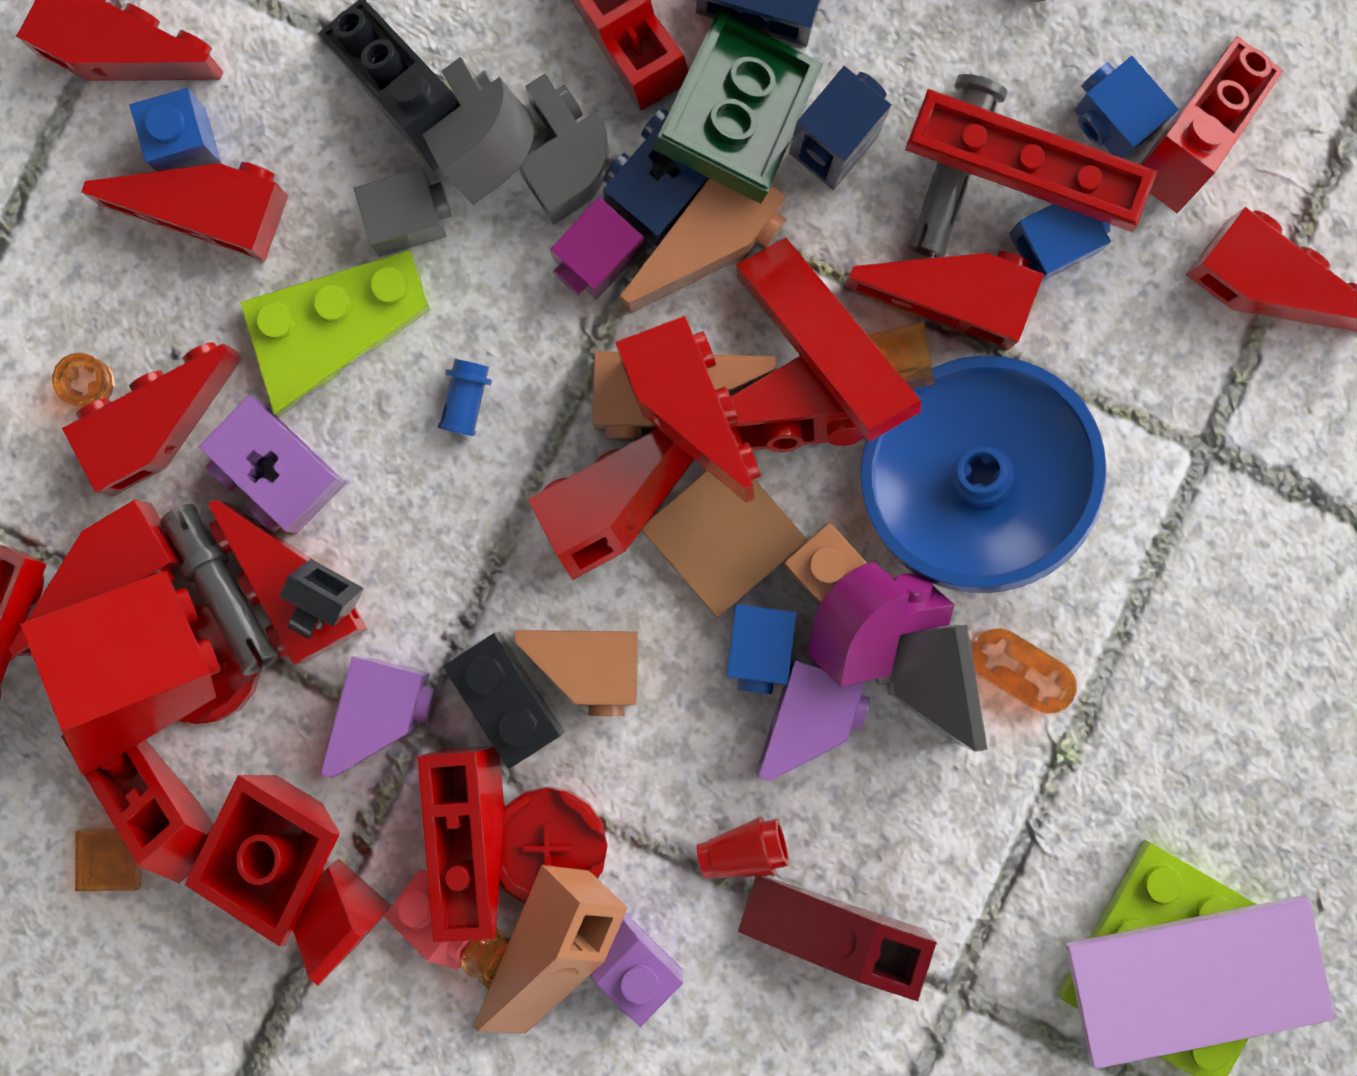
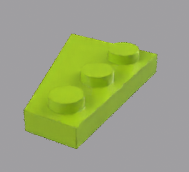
(329, 322)

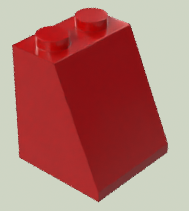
(121, 667)

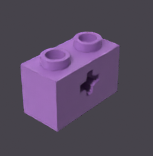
(248, 438)

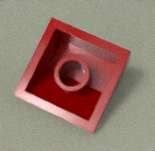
(264, 854)

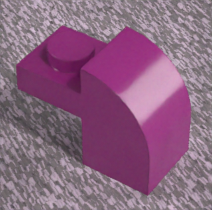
(863, 620)

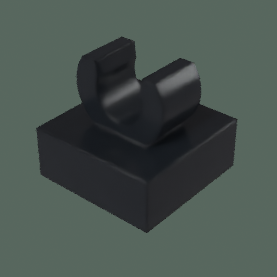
(319, 597)

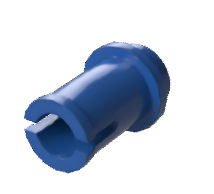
(463, 397)

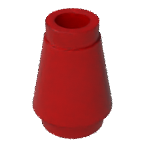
(745, 851)

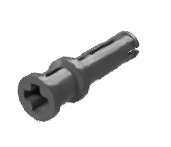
(948, 183)

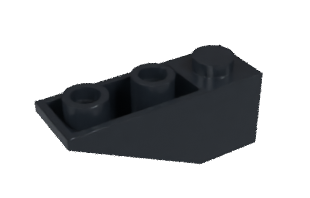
(390, 74)

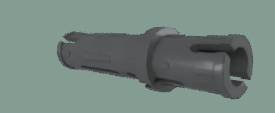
(207, 568)

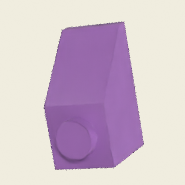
(375, 710)
(810, 719)
(637, 973)

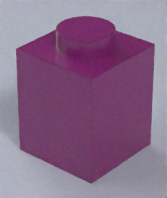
(595, 250)

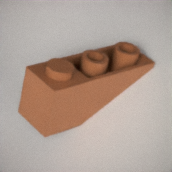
(552, 950)

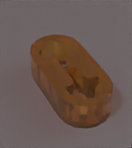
(1029, 658)

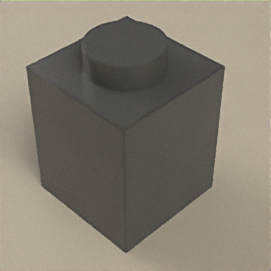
(402, 211)

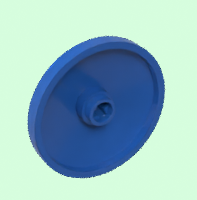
(988, 477)

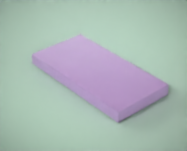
(1200, 981)

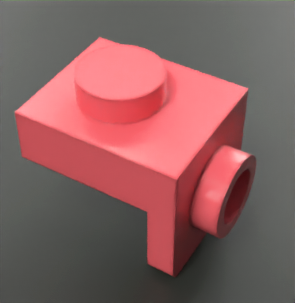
(412, 919)

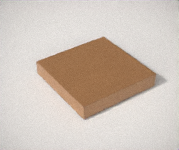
(722, 541)

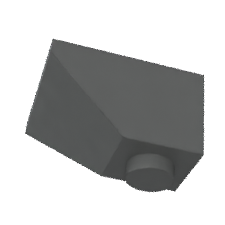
(939, 684)

